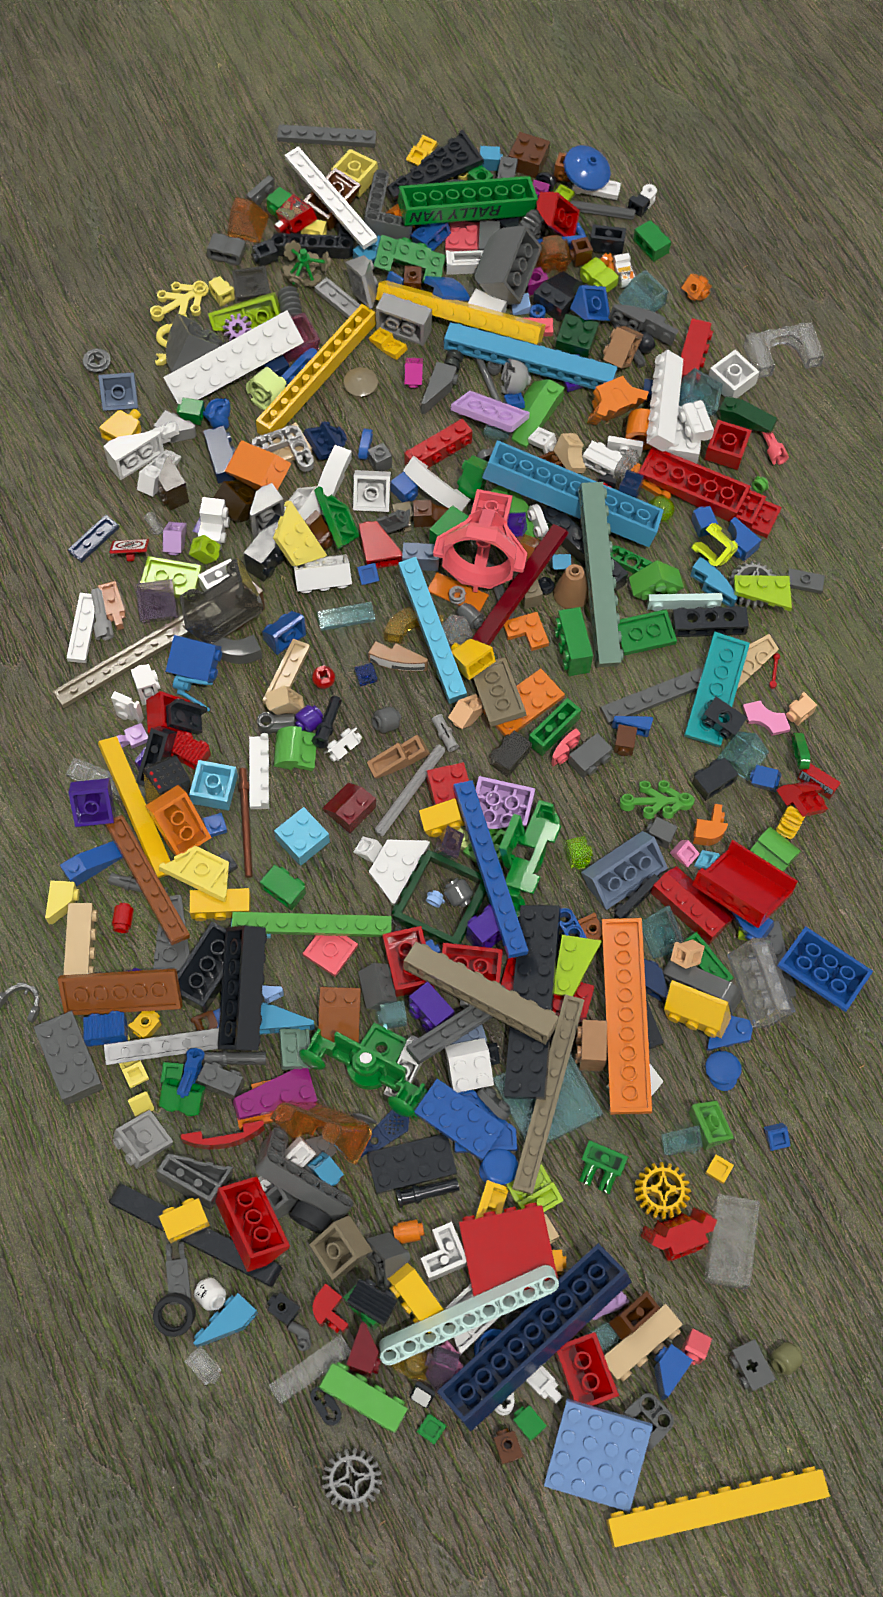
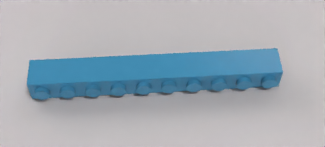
(536, 358)

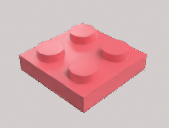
(463, 236)
(330, 952)

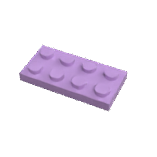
(490, 411)

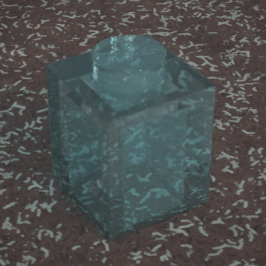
(392, 1015)

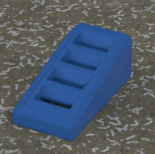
(642, 723)

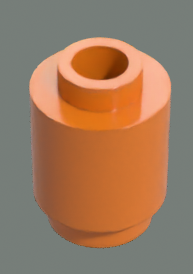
(408, 1231)

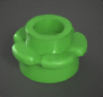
(760, 484)

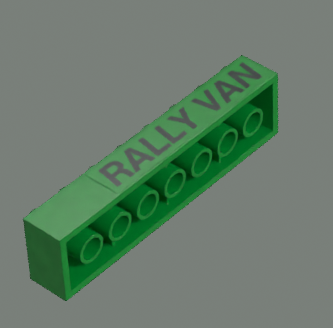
(466, 200)

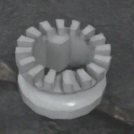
(459, 589)

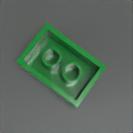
(573, 641)

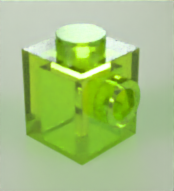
(578, 852)

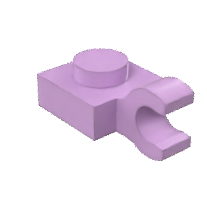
(134, 736)

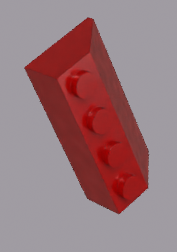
(691, 905)
(251, 1223)

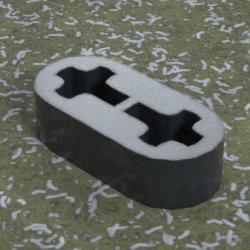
(322, 1409)

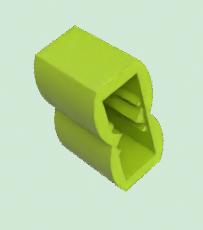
(598, 274)

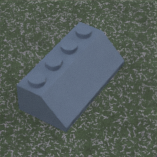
(624, 869)

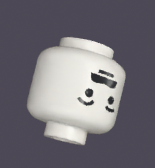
(210, 1294)

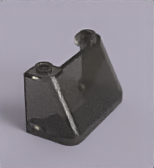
(223, 606)

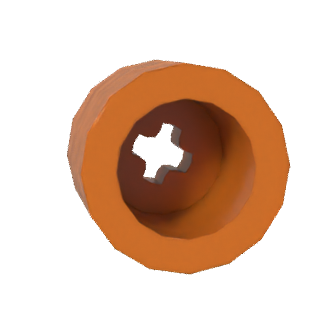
(638, 425)

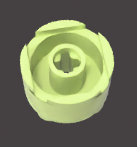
(265, 387)

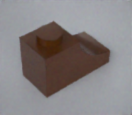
(426, 513)
(319, 529)

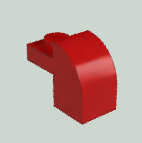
(323, 1309)

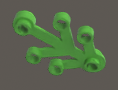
(680, 800)

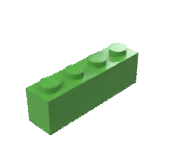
(362, 1397)

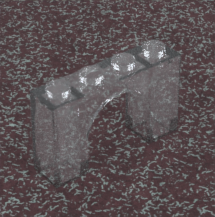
(800, 337)

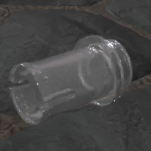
(155, 527)

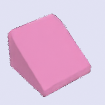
(685, 852)

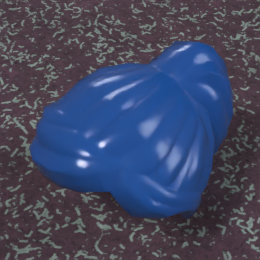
(218, 412)

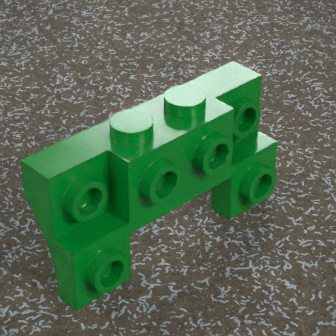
(408, 254)

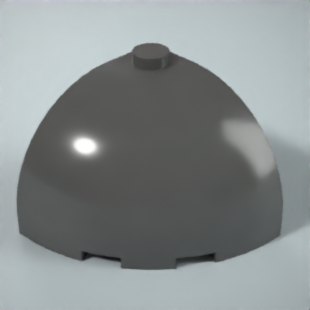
(188, 342)

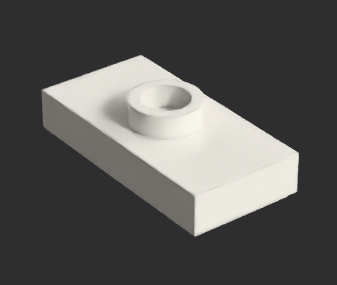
(624, 444)

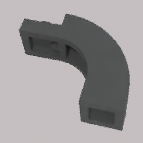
(240, 651)

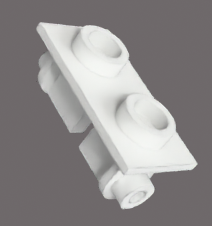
(337, 749)

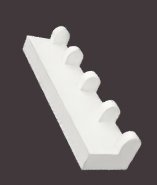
(259, 771)

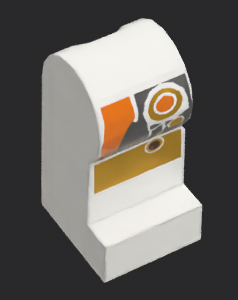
(623, 269)

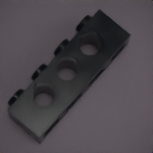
(701, 627)

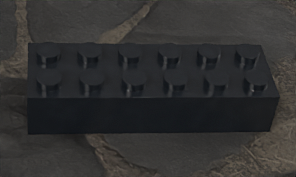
(242, 988)

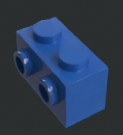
(431, 234)

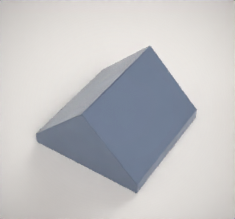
(118, 391)

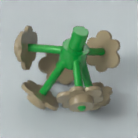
(307, 261)

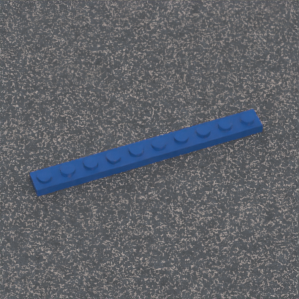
(490, 870)

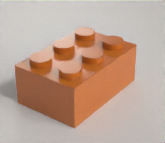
(178, 820)

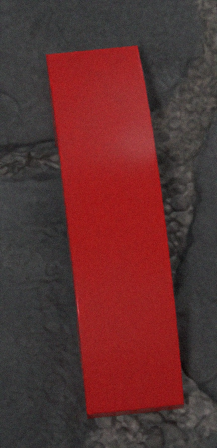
(197, 1139)

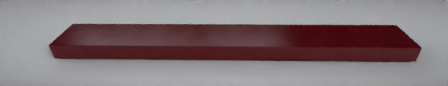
(520, 585)

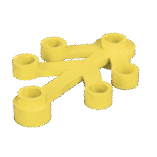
(197, 290)

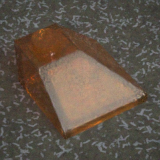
(247, 220)

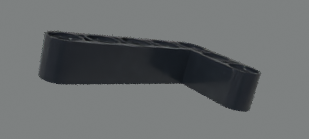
(337, 246)

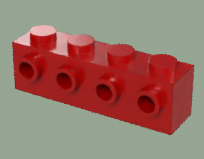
(441, 444)

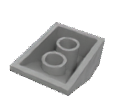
(362, 279)

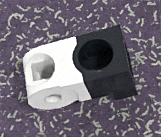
(643, 200)

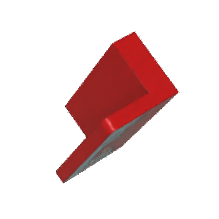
(814, 774)

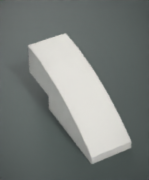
(335, 470)

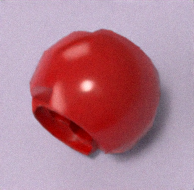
(322, 671)

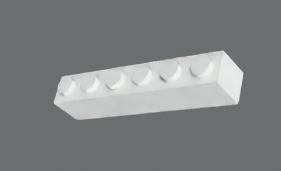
(664, 400)

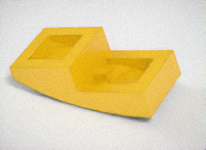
(422, 150)
(386, 343)

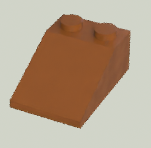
(339, 1012)

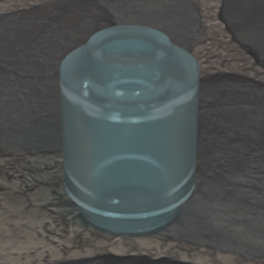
(495, 433)

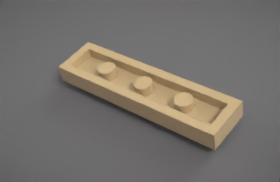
(289, 666)

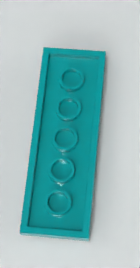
(718, 679)

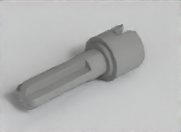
(102, 626)

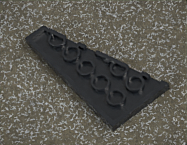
(442, 164)

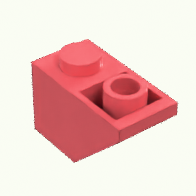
(696, 1346)

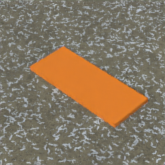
(442, 584)

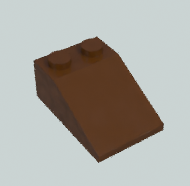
(344, 185)

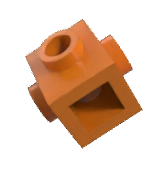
(697, 287)

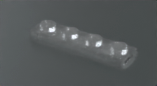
(309, 1369)

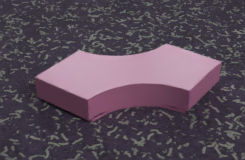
(758, 714)

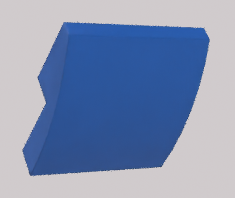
(447, 288)

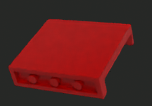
(745, 884)
(505, 1246)

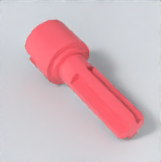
(776, 450)

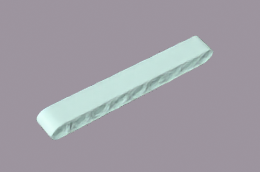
(473, 1306)

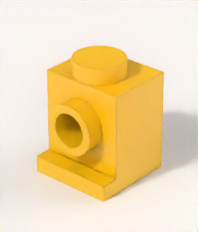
(147, 1030)

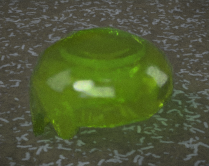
(664, 503)

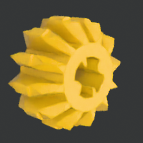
(790, 822)

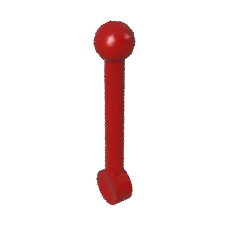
(773, 684)

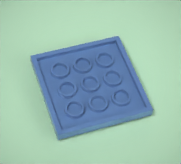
(598, 1455)

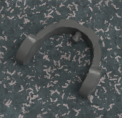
(23, 986)

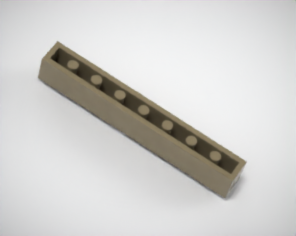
(481, 992)

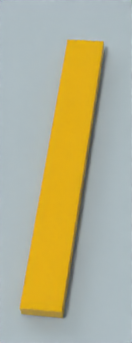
(134, 803)

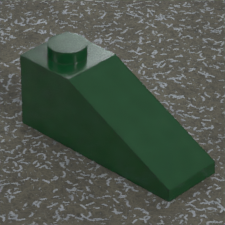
(746, 415)

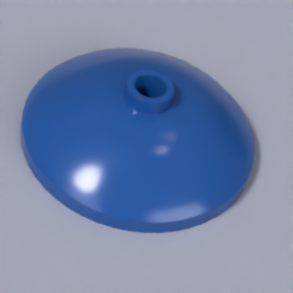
(587, 168)

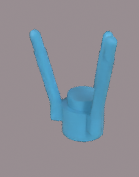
(184, 683)

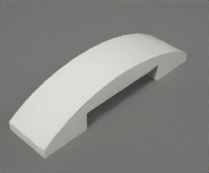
(434, 485)

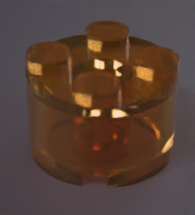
(554, 254)

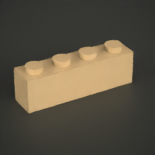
(79, 939)
(643, 1341)

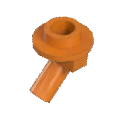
(607, 260)

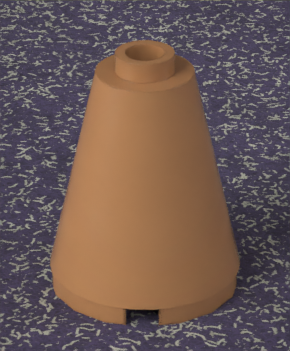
(571, 588)

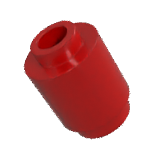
(122, 918)

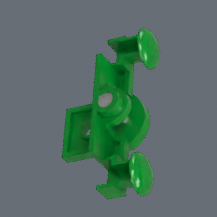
(367, 1066)

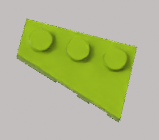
(769, 589)
(573, 962)

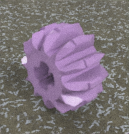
(234, 323)

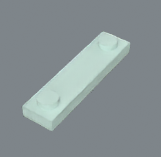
(689, 601)

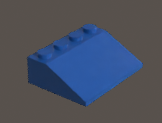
(825, 968)

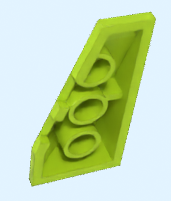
(256, 310)

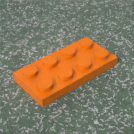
(537, 695)

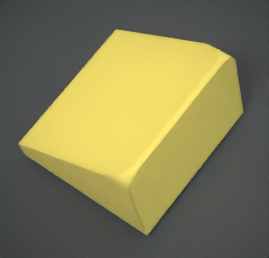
(141, 1104)

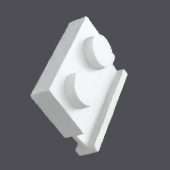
(126, 708)

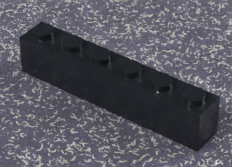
(574, 542)

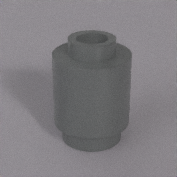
(472, 615)

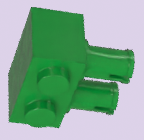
(602, 1157)

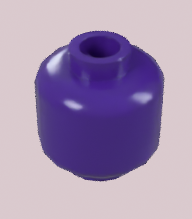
(308, 718)

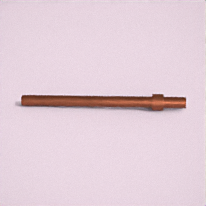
(244, 788)

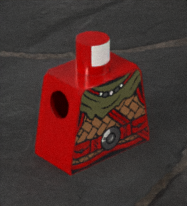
(294, 215)

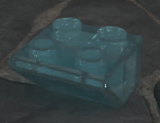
(644, 293)

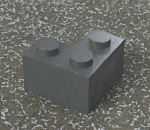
(387, 1257)

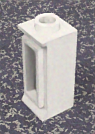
(462, 261)

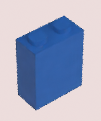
(194, 659)

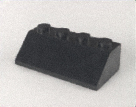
(203, 970)

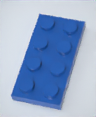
(459, 1119)

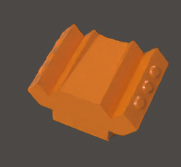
(615, 399)

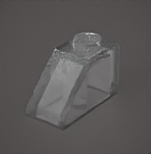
(203, 1366)

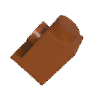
(589, 922)

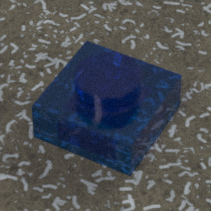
(365, 674)

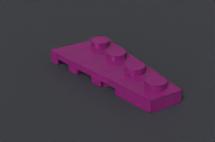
(262, 1100)

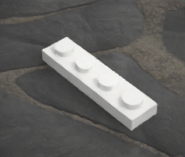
(82, 630)

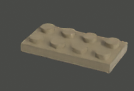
(499, 693)

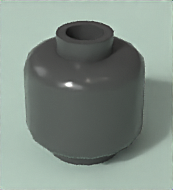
(386, 719)
(458, 892)

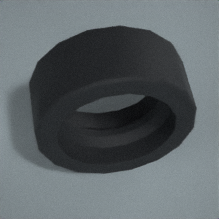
(310, 1217)
(165, 1328)

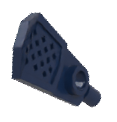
(382, 1135)

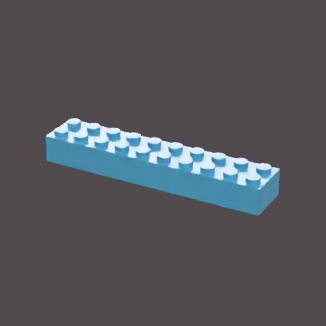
(559, 489)

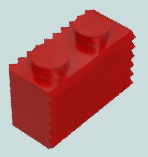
(190, 750)

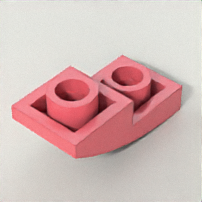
(562, 751)

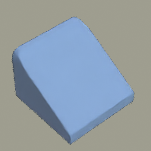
(523, 307)
(271, 993)

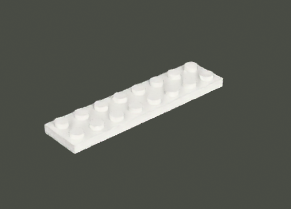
(234, 358)

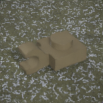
(404, 506)

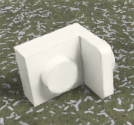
(543, 439)

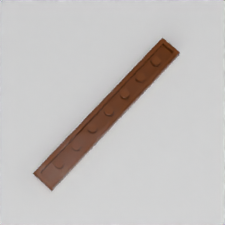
(147, 881)

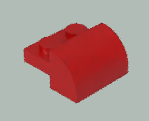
(804, 797)

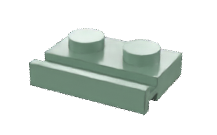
(291, 1043)

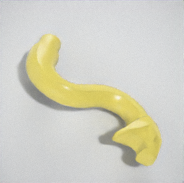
(159, 337)

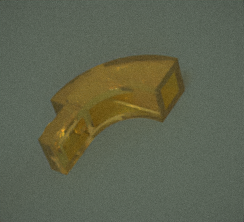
(401, 624)

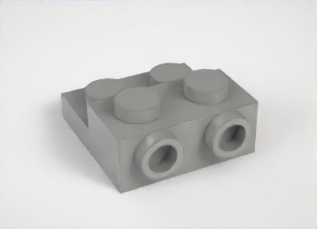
(141, 1139)

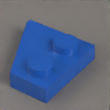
(738, 1031)

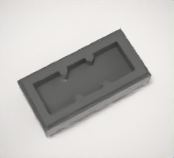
(806, 581)

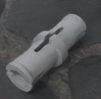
(445, 732)

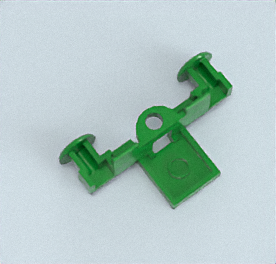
(542, 828)

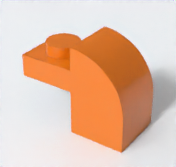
(712, 831)

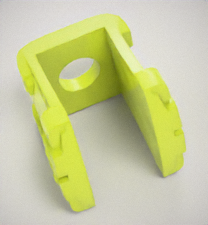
(715, 530)

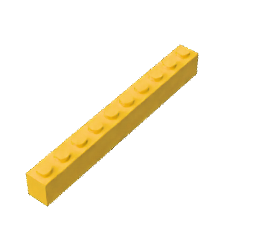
(468, 313)
(317, 371)
(718, 1507)

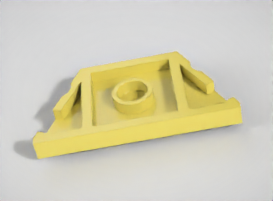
(296, 538)
(200, 871)

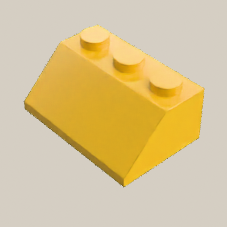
(697, 1010)

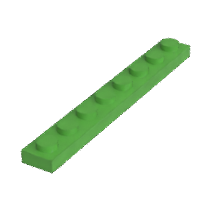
(315, 923)

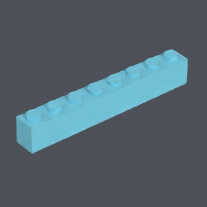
(432, 630)

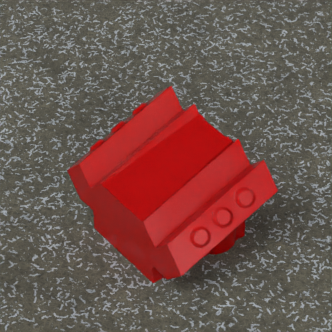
(681, 1234)

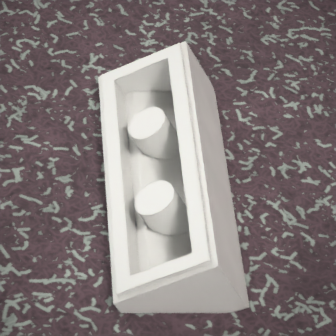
(298, 1153)

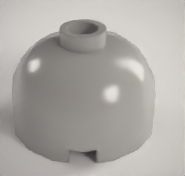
(515, 377)

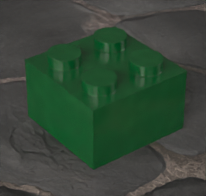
(577, 336)

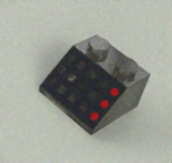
(164, 776)

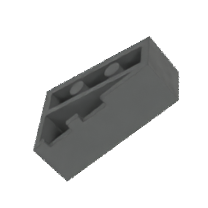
(194, 1178)

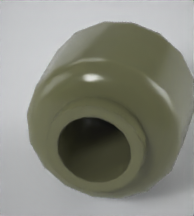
(786, 1358)

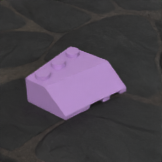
(502, 800)

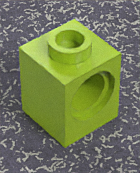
(204, 549)

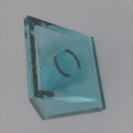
(744, 753)
(661, 932)

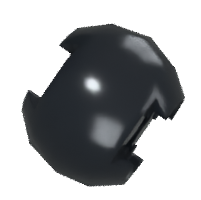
(647, 343)

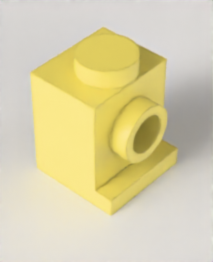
(316, 228)
(221, 291)

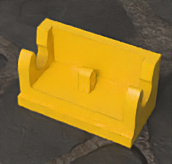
(492, 1199)

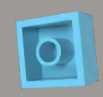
(213, 785)
(302, 836)

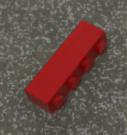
(696, 345)

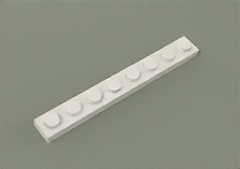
(331, 197)

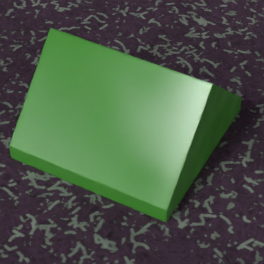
(712, 1123)

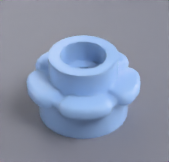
(435, 898)

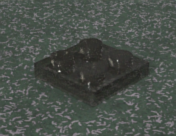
(250, 283)

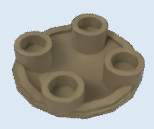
(360, 382)

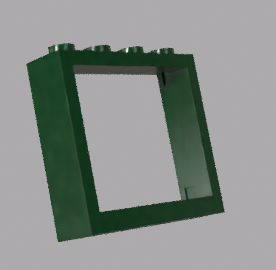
(428, 931)

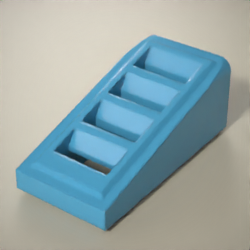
(560, 561)

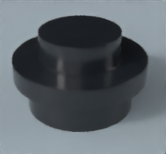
(546, 585)

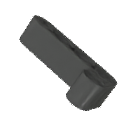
(704, 982)

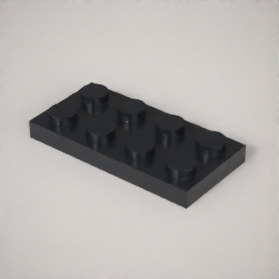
(411, 1164)

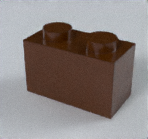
(634, 1315)

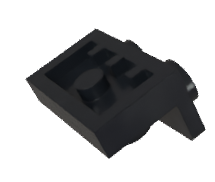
(185, 716)

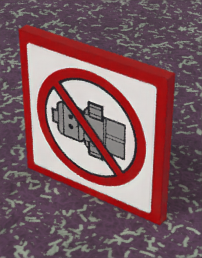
(129, 547)

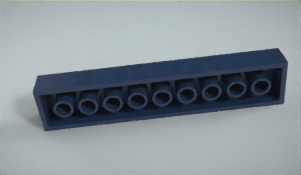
(534, 1337)

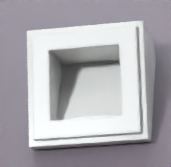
(368, 849)

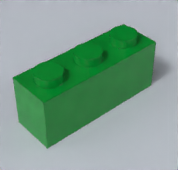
(554, 726)

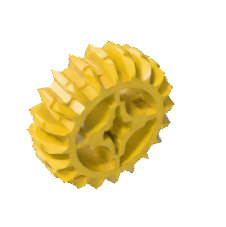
(670, 1190)

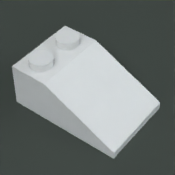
(132, 452)

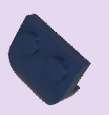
(324, 438)

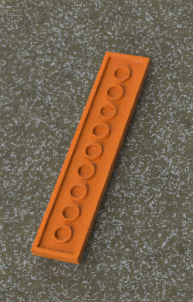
(626, 1017)

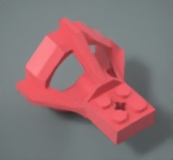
(486, 526)

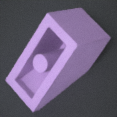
(174, 537)

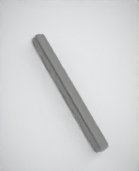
(409, 790)

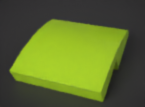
(544, 1192)

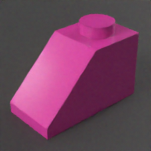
(413, 372)

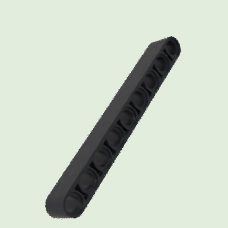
(202, 1240)

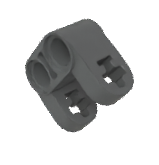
(651, 1417)

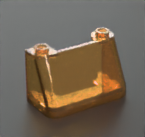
(341, 1130)

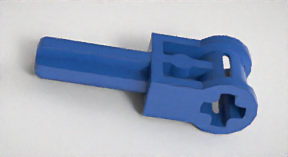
(191, 1071)

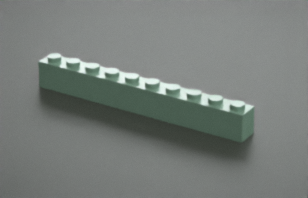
(599, 574)

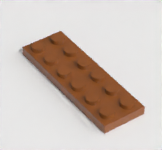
(120, 991)

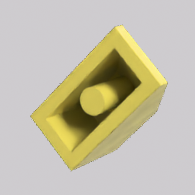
(59, 896)

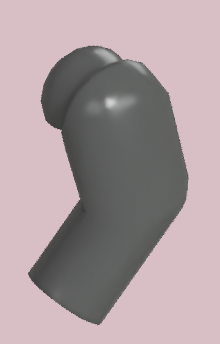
(303, 1335)

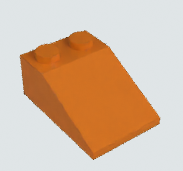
(257, 466)

